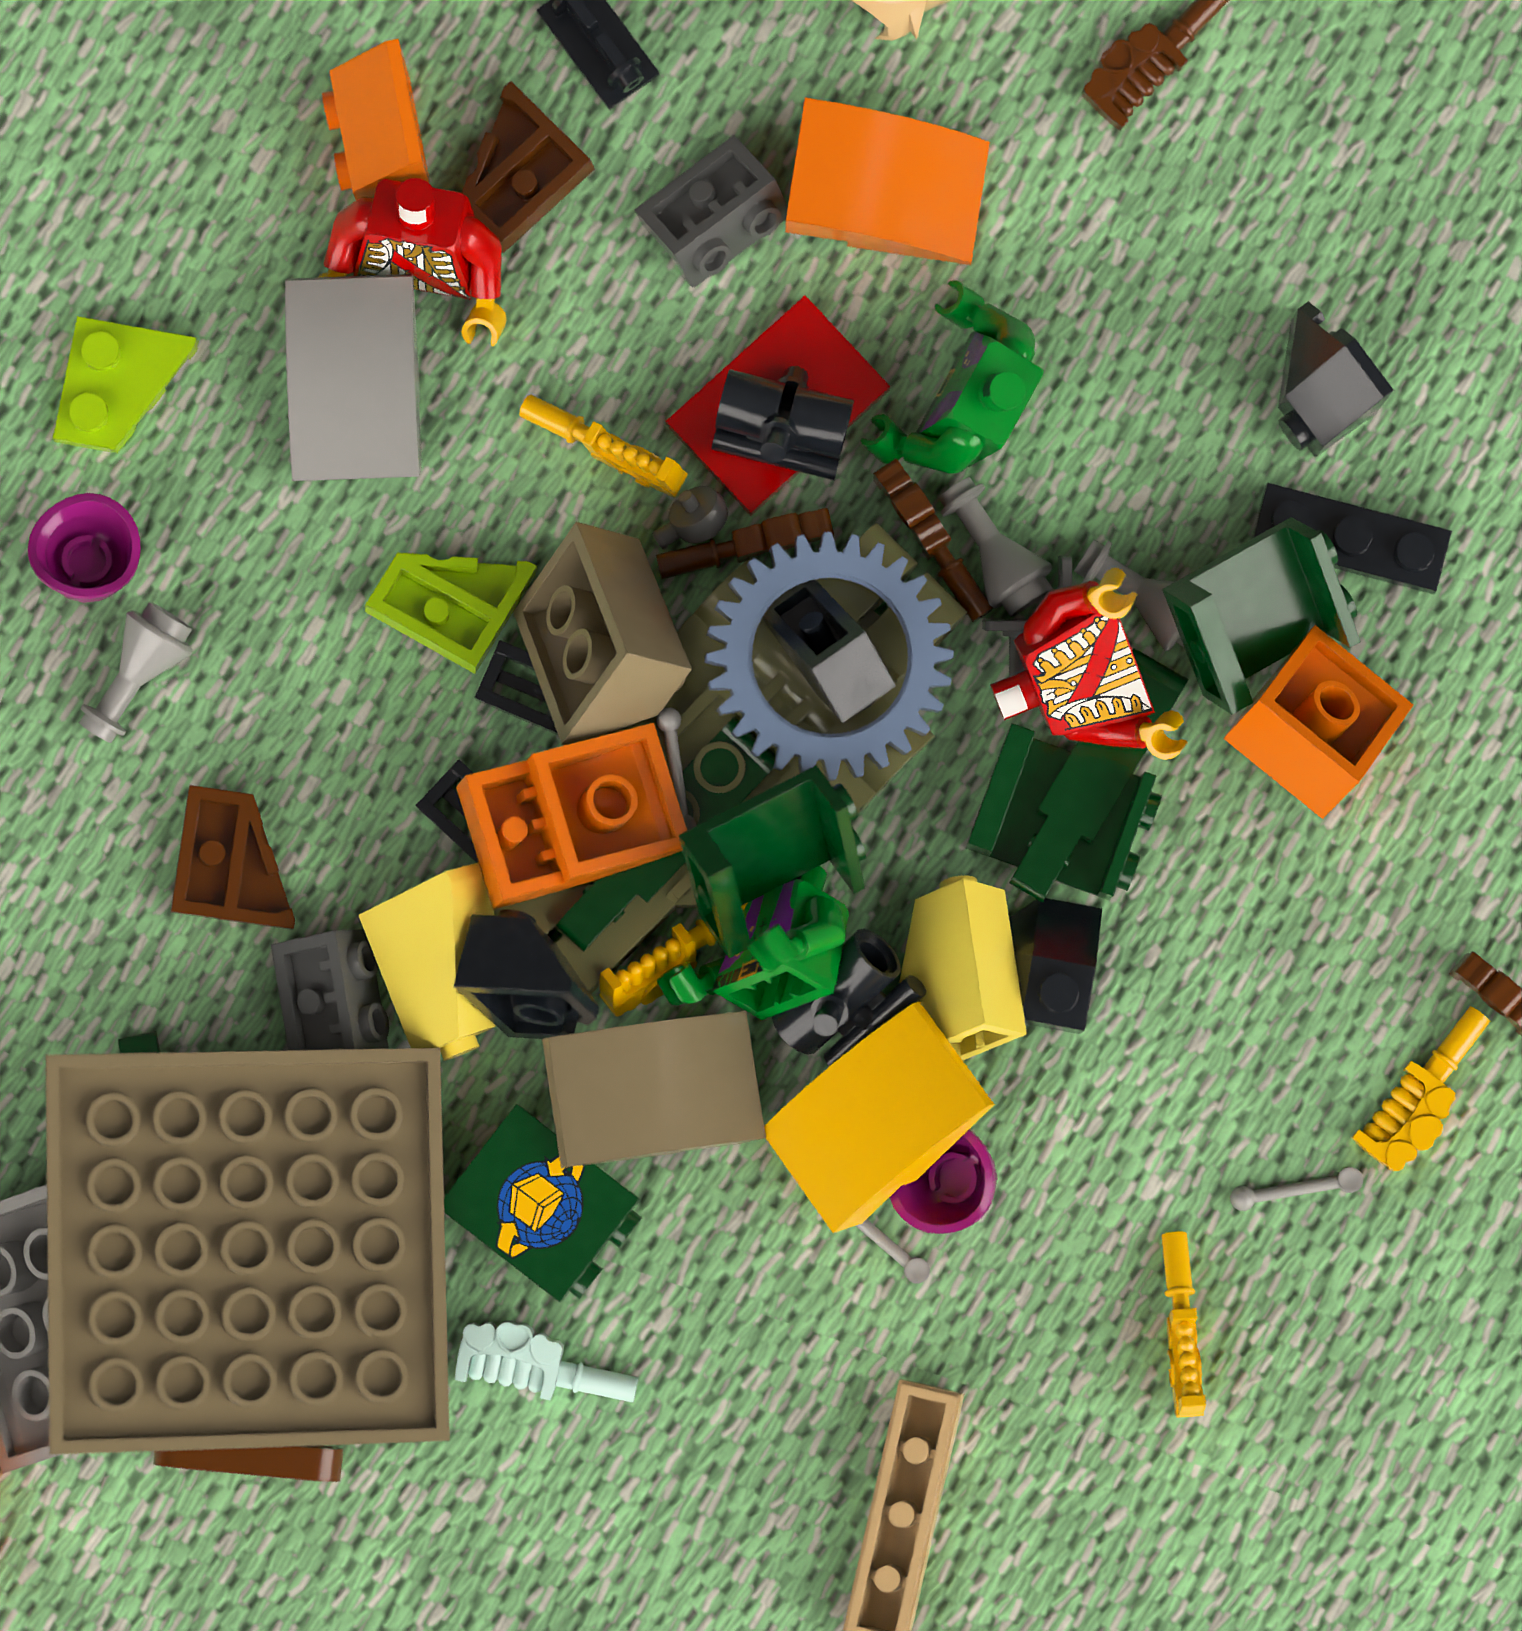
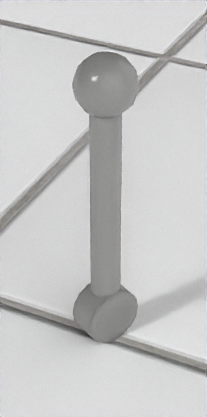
(669, 722)
(1347, 1180)
(915, 1268)

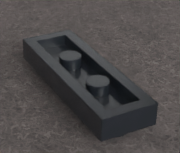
(1364, 539)

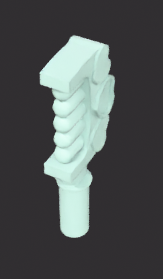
(517, 1357)

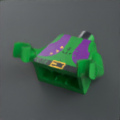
(978, 397)
(791, 954)

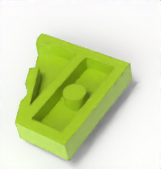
(114, 380)
(450, 602)

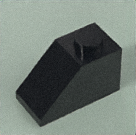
(828, 649)

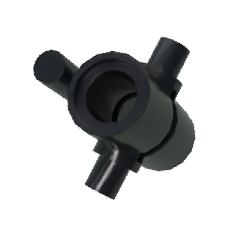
(782, 422)
(857, 1001)

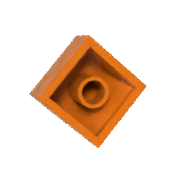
(376, 119)
(1319, 722)

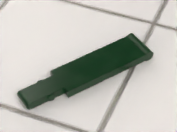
(1089, 789)
(610, 895)

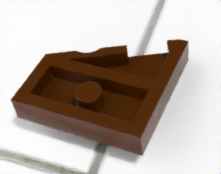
(522, 169)
(227, 862)

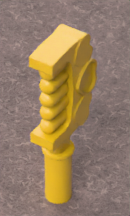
(613, 451)
(639, 983)
(1415, 1112)
(1183, 1353)

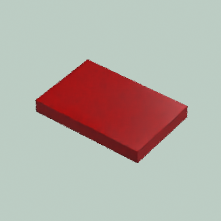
(796, 339)

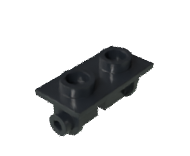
(599, 47)

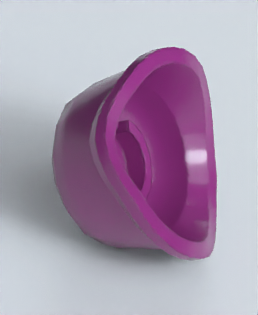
(85, 547)
(952, 1191)

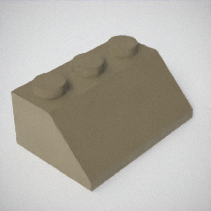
(600, 635)

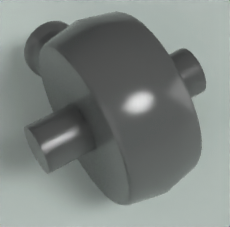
(693, 517)

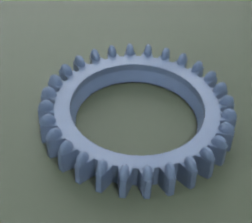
(740, 676)

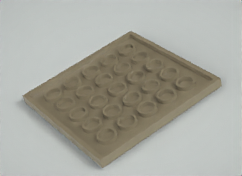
(245, 1250)

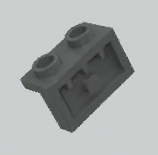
(714, 211)
(330, 992)

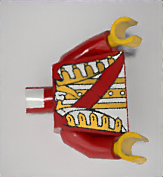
(423, 234)
(1086, 672)

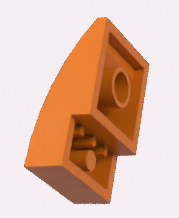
(886, 182)
(572, 815)

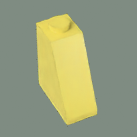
(418, 952)
(967, 963)

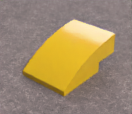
(877, 1118)

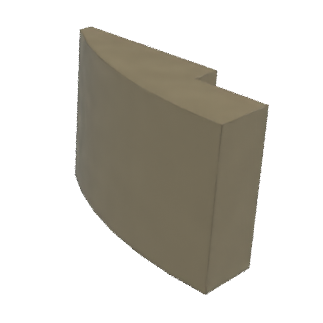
(653, 1089)

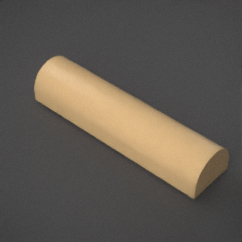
(904, 1508)

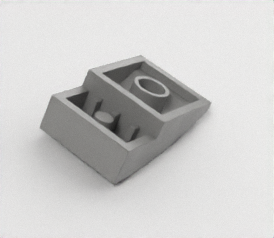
(352, 377)

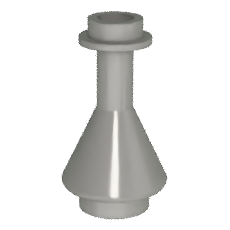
(1010, 571)
(1149, 599)
(149, 647)

